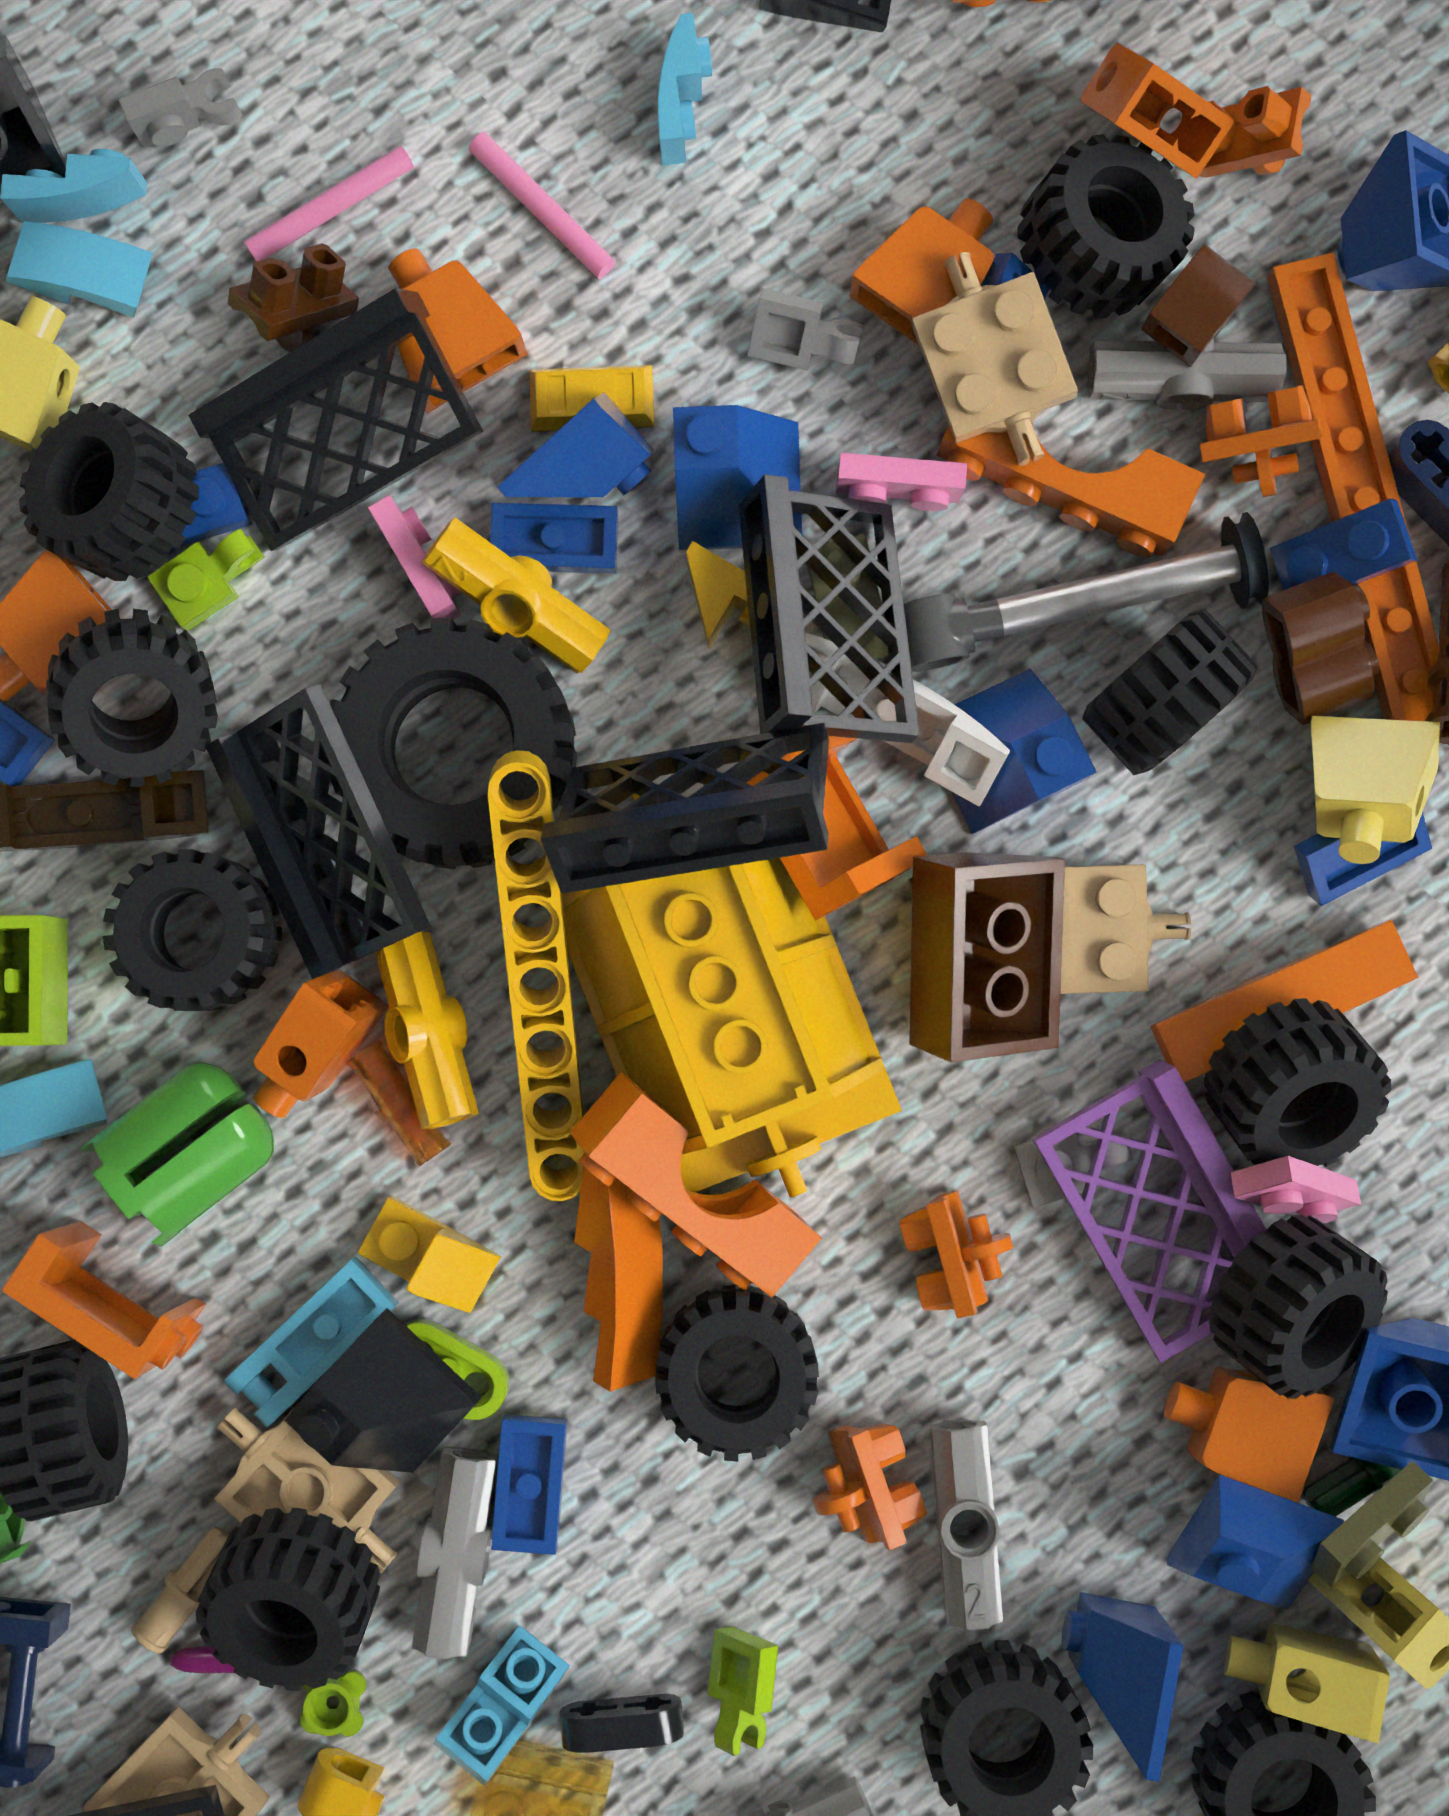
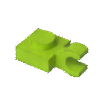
(199, 582)
(744, 1683)

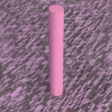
(329, 204)
(541, 205)

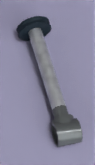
(946, 629)

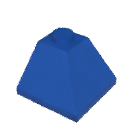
(1399, 220)
(584, 457)
(720, 460)
(1042, 744)
(1399, 1398)
(1252, 1542)
(1131, 1670)

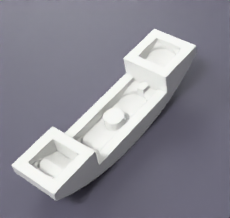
(951, 742)

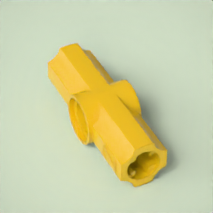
(516, 596)
(426, 1031)

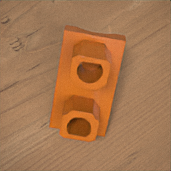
(1263, 132)
(1229, 436)
(960, 1281)
(859, 1488)

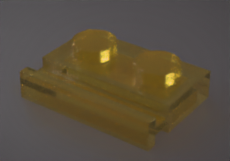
(545, 1783)

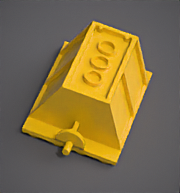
(729, 1015)

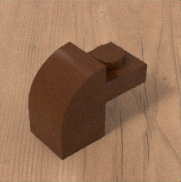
(1197, 305)

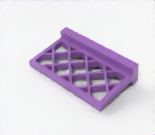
(1202, 1168)

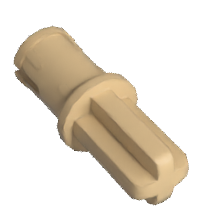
(179, 1595)

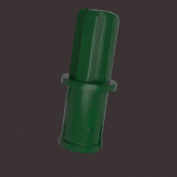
(1347, 1485)

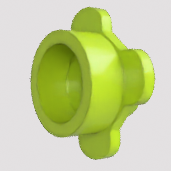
(330, 1721)

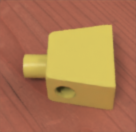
(33, 374)
(1371, 780)
(1400, 1624)
(1339, 1689)

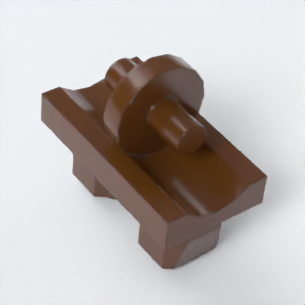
(292, 301)

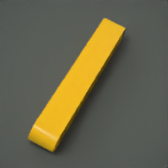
(532, 1008)

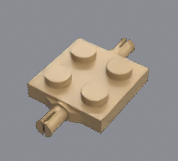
(994, 358)
(1110, 929)
(289, 1474)
(186, 1758)

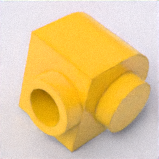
(341, 1786)

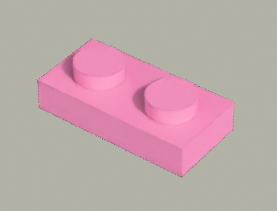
(926, 482)
(406, 536)
(1296, 1188)

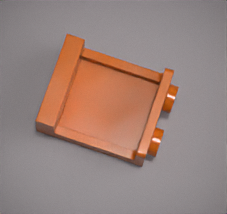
(856, 852)
(94, 1313)

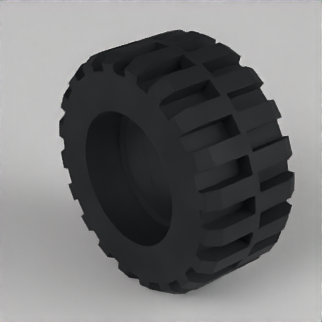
(430, 662)

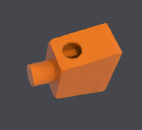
(1138, 95)
(909, 271)
(463, 319)
(38, 615)
(314, 1040)
(1251, 1430)

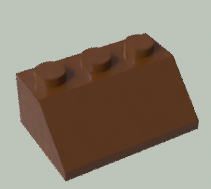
(985, 954)

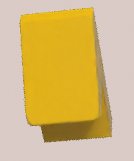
(717, 589)
(429, 1255)

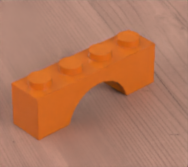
(1136, 503)
(642, 1145)

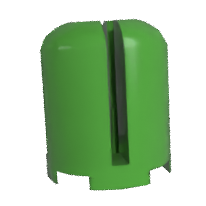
(201, 1171)

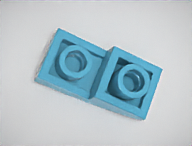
(680, 84)
(90, 187)
(80, 264)
(49, 1106)
(501, 1705)

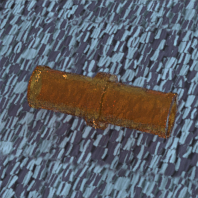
(396, 1102)

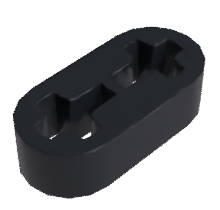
(621, 1723)

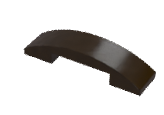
(102, 812)

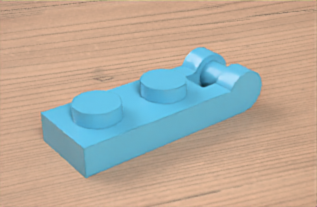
(311, 1340)

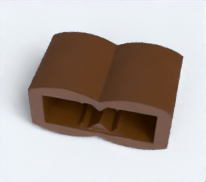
(1320, 646)

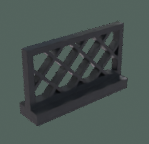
(324, 364)
(778, 605)
(711, 829)
(292, 840)

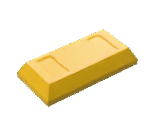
(563, 392)

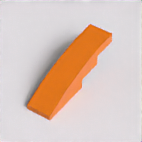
(1339, 974)
(622, 1282)

